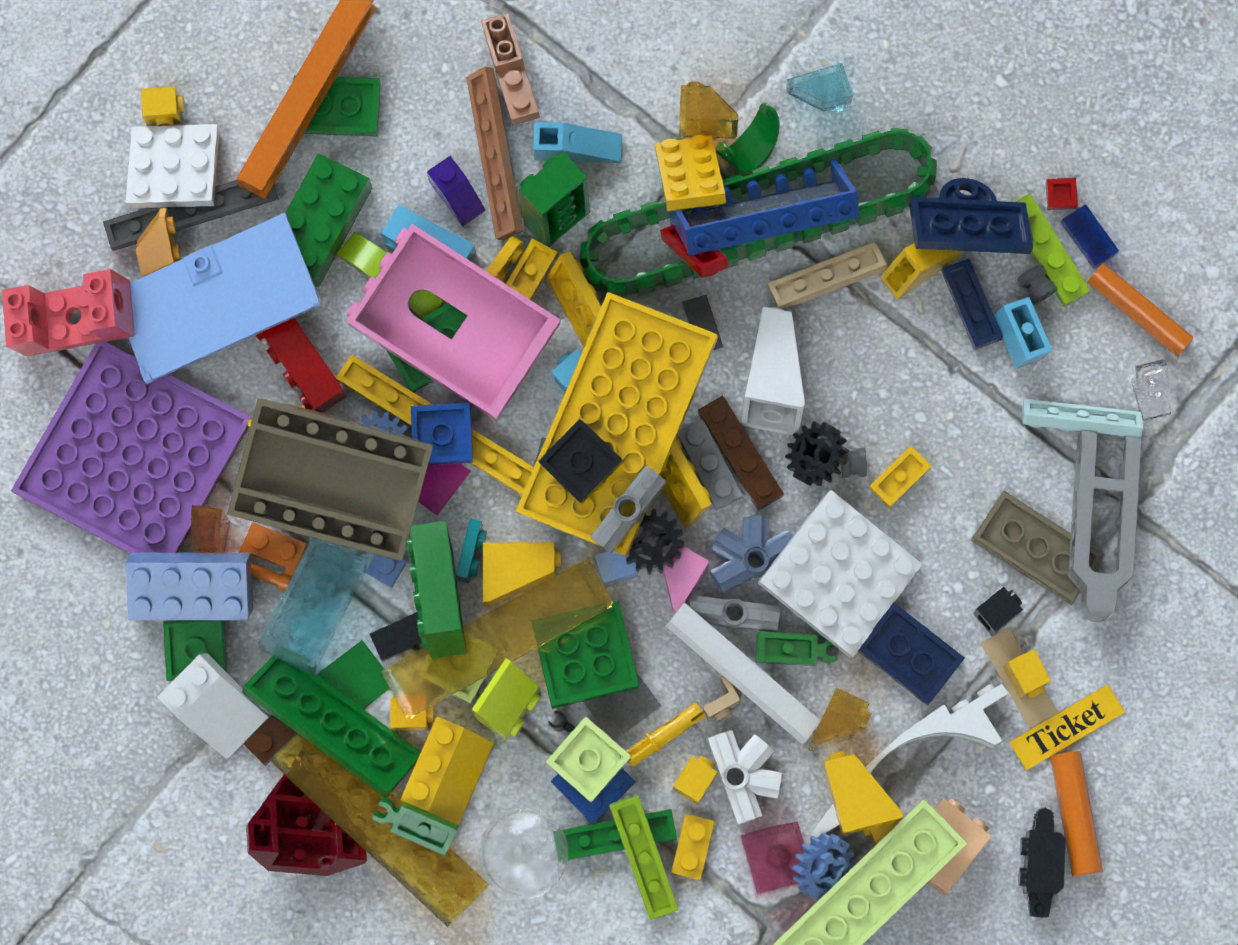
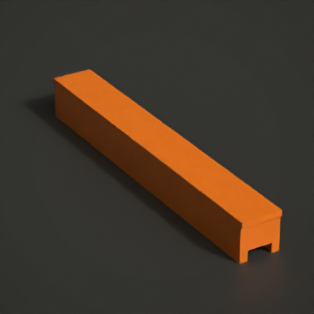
(305, 96)

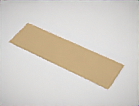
(1002, 649)

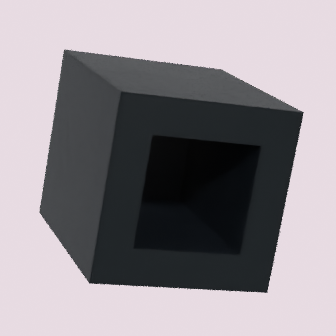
(999, 610)

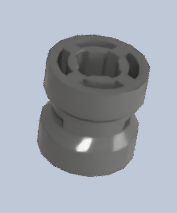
(1037, 284)

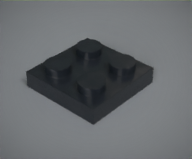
(580, 461)

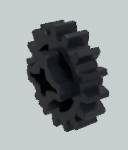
(816, 453)
(662, 539)

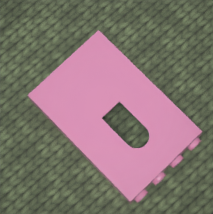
(491, 347)

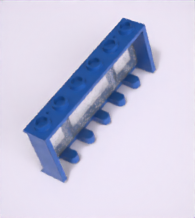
(770, 214)

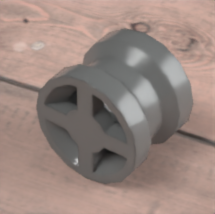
(855, 464)

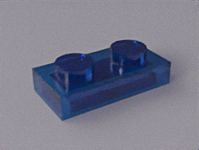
(1089, 236)

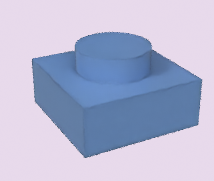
(386, 569)

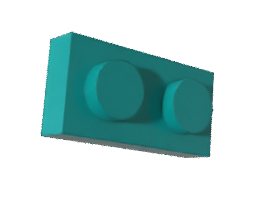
(468, 563)

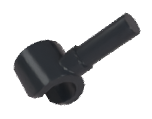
(565, 725)

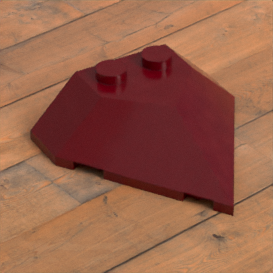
(298, 836)

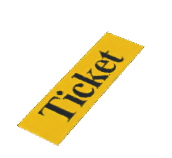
(1067, 727)

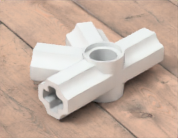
(748, 762)

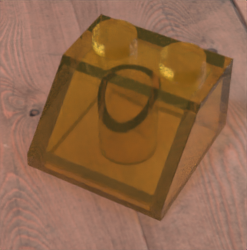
(706, 113)
(841, 720)

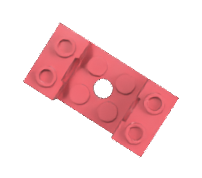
(42, 324)

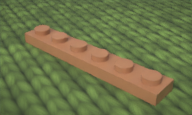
(494, 153)

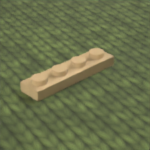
(827, 276)

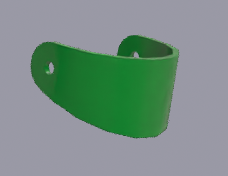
(755, 143)

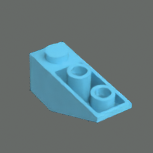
(578, 142)

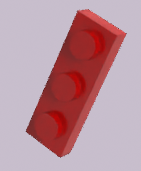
(704, 263)

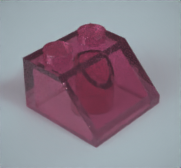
(771, 856)

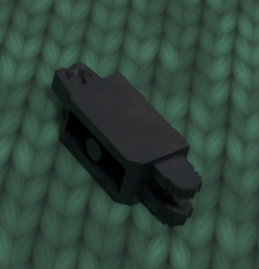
(1043, 863)

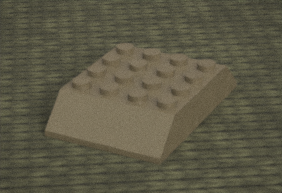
(330, 478)

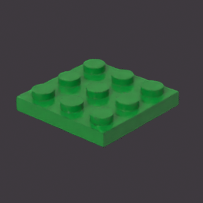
(589, 661)

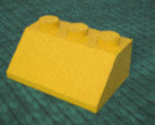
(447, 771)

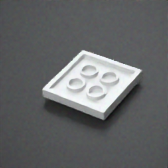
(172, 166)

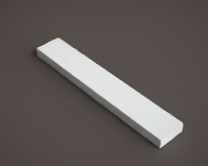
(743, 673)

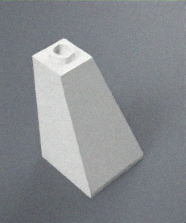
(774, 385)

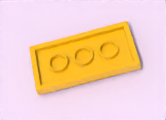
(690, 173)

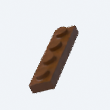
(740, 453)

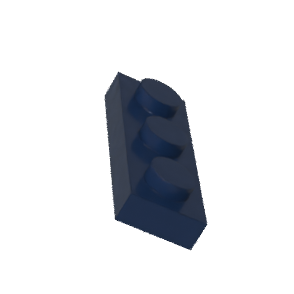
(971, 304)

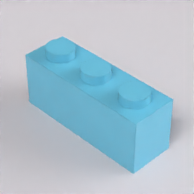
(404, 218)

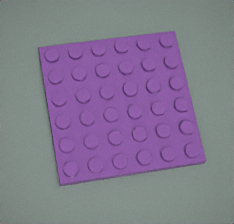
(131, 454)

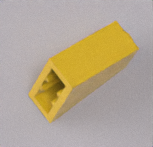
(915, 267)
(516, 567)
(857, 796)

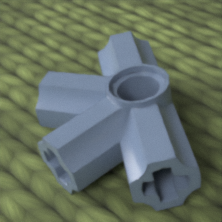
(737, 551)

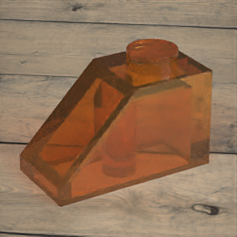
(209, 529)

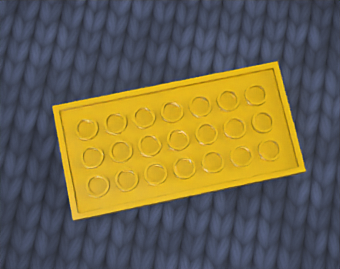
(634, 395)

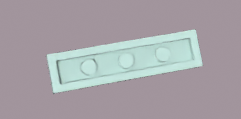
(1081, 417)

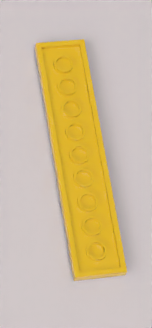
(581, 308)

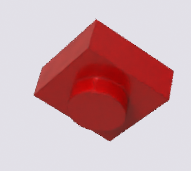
(1061, 194)

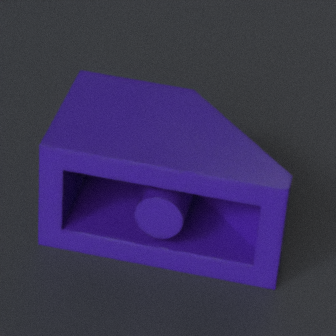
(455, 191)

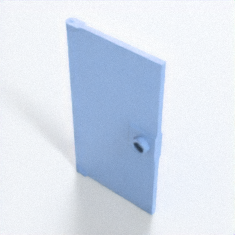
(219, 297)

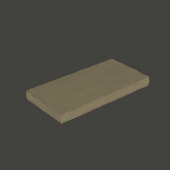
(1031, 545)

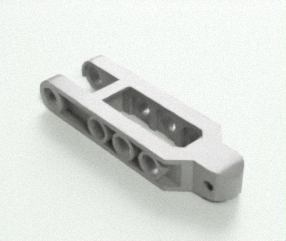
(1101, 589)

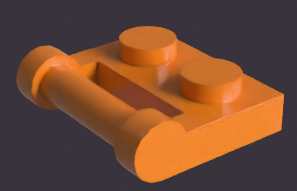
(275, 549)

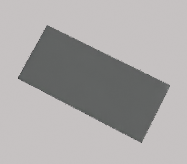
(700, 314)

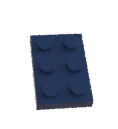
(911, 654)

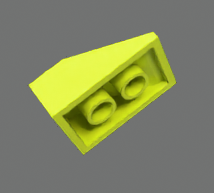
(507, 700)

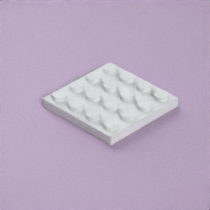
(840, 573)

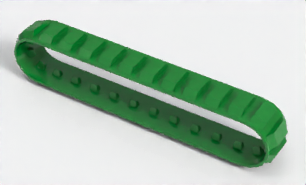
(792, 168)

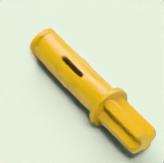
(665, 734)

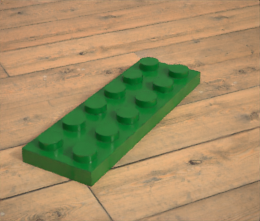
(333, 724)

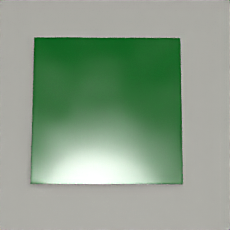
(356, 675)

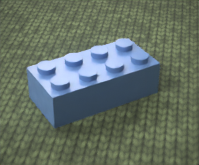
(189, 586)

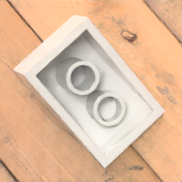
(213, 705)

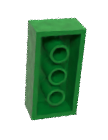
(554, 199)
(326, 212)
(436, 590)

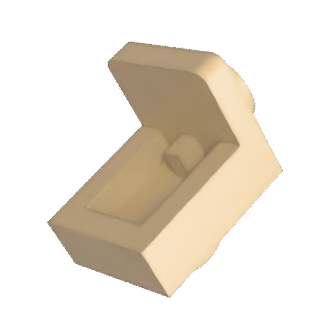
(721, 707)

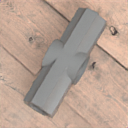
(642, 493)
(755, 615)

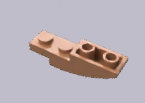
(510, 69)

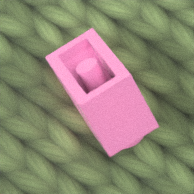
(684, 576)

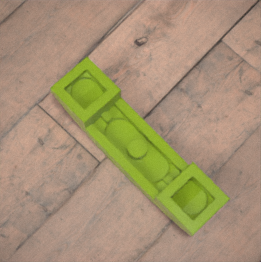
(366, 257)

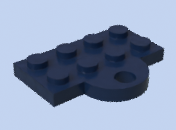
(970, 221)

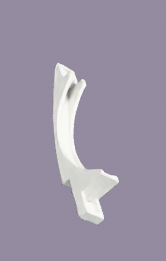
(966, 722)

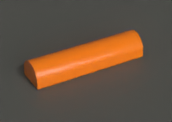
(1140, 310)
(1076, 813)

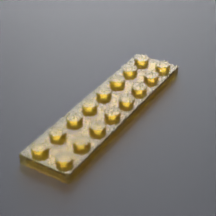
(438, 881)

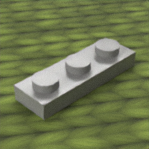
(709, 464)

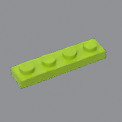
(1053, 256)
(643, 857)

